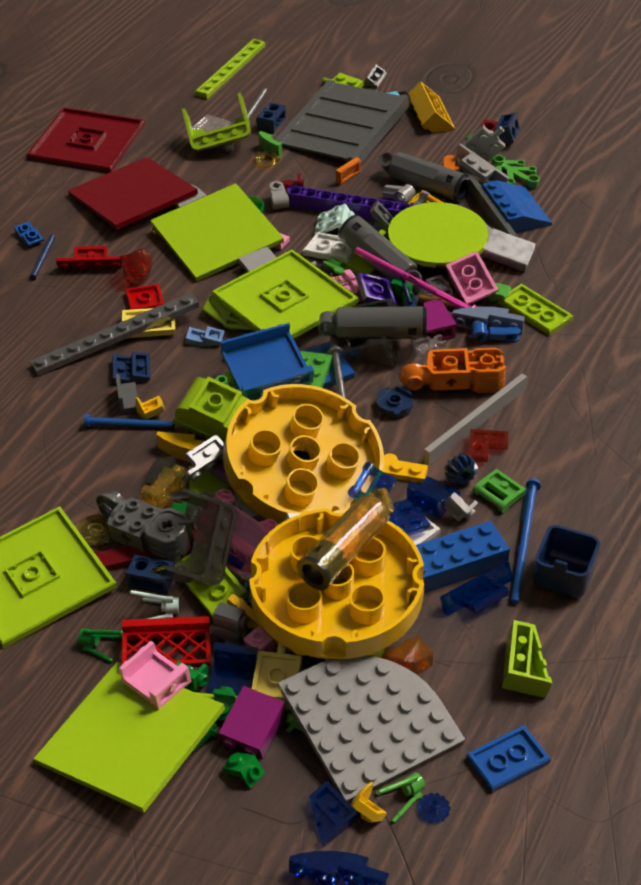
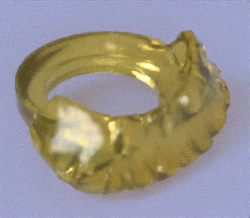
(260, 155)

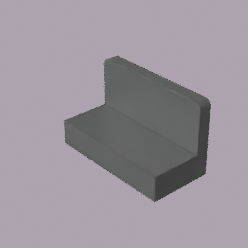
(127, 395)

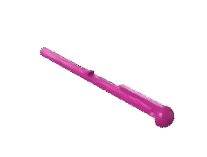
(446, 297)

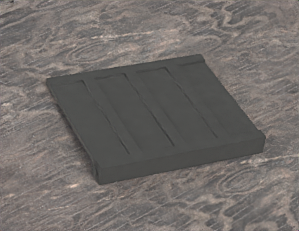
(343, 121)

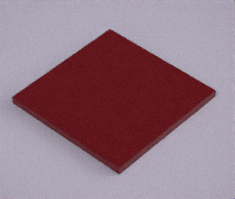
(86, 139)
(132, 192)

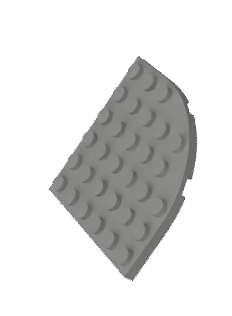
(369, 720)

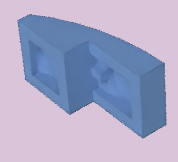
(210, 337)

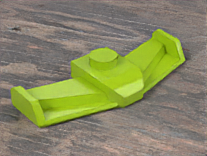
(223, 315)

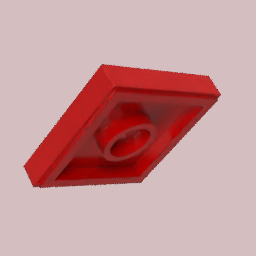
(144, 297)

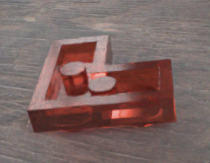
(483, 440)

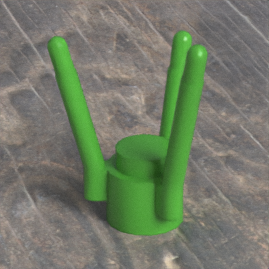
(410, 786)

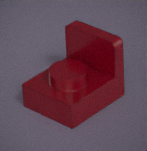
(300, 182)

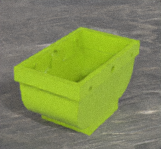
(208, 408)

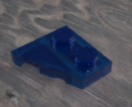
(331, 812)

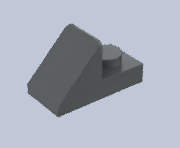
(381, 216)

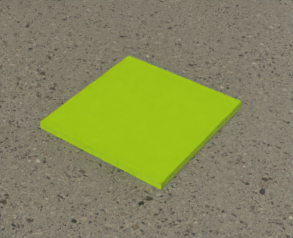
(216, 231)
(283, 293)
(46, 575)
(127, 744)

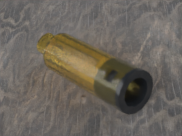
(345, 539)

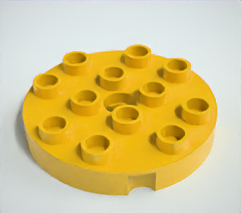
(290, 419)
(347, 618)

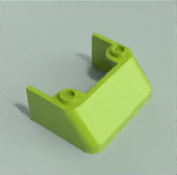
(204, 140)

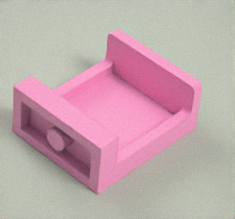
(154, 676)

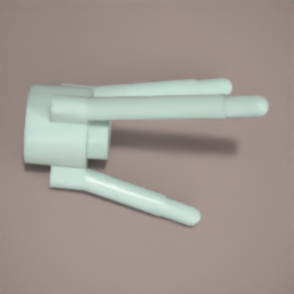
(168, 603)

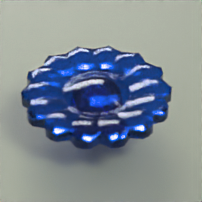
(434, 808)

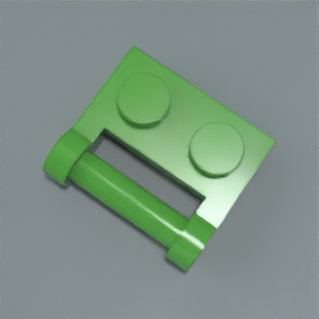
(503, 486)

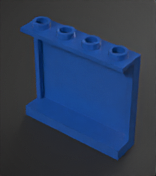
(265, 361)

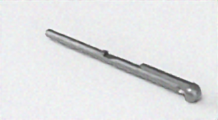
(229, 147)

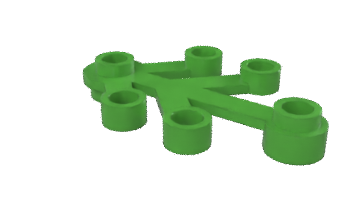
(532, 180)

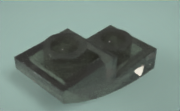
(157, 467)

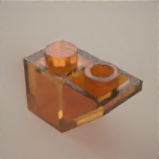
(411, 654)

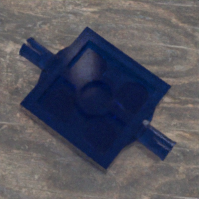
(409, 518)

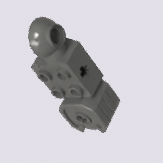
(147, 527)

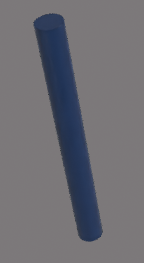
(42, 257)

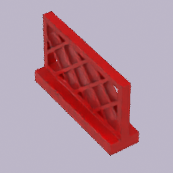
(167, 629)

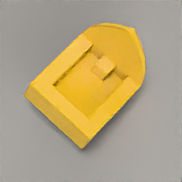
(149, 408)
(368, 810)

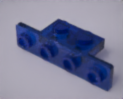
(479, 591)

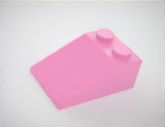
(471, 278)

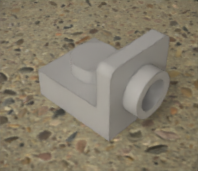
(458, 508)

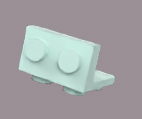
(333, 218)

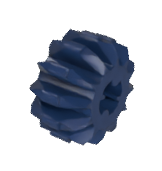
(461, 469)

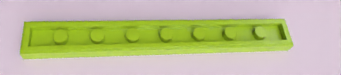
(229, 69)

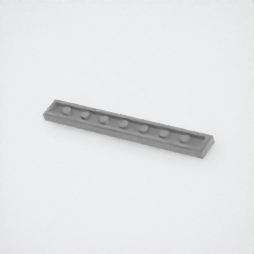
(474, 419)

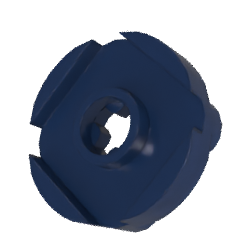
(387, 405)

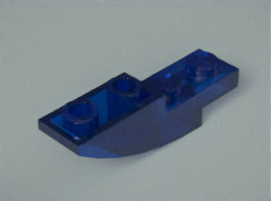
(331, 866)

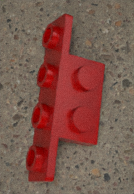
(89, 257)

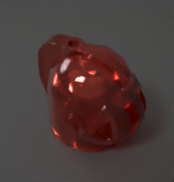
(137, 266)

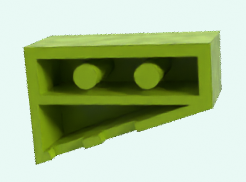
(524, 663)

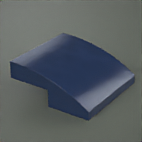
(131, 368)

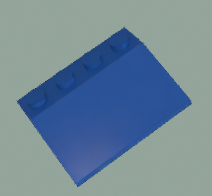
(516, 206)

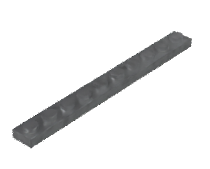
(114, 334)

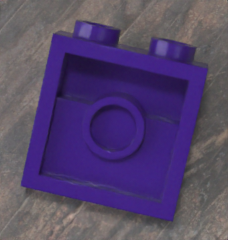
(374, 288)

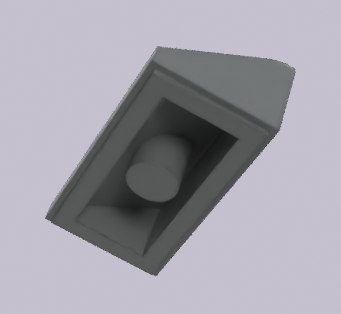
(375, 77)

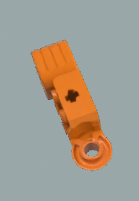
(458, 369)

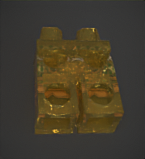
(167, 482)

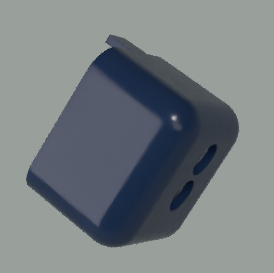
(566, 561)

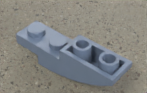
(489, 315)

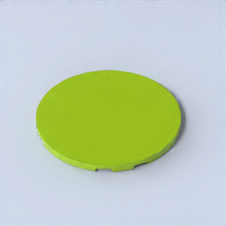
(437, 233)

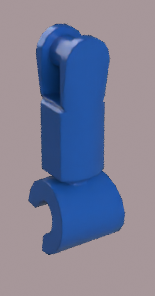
(494, 333)

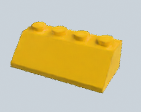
(430, 109)

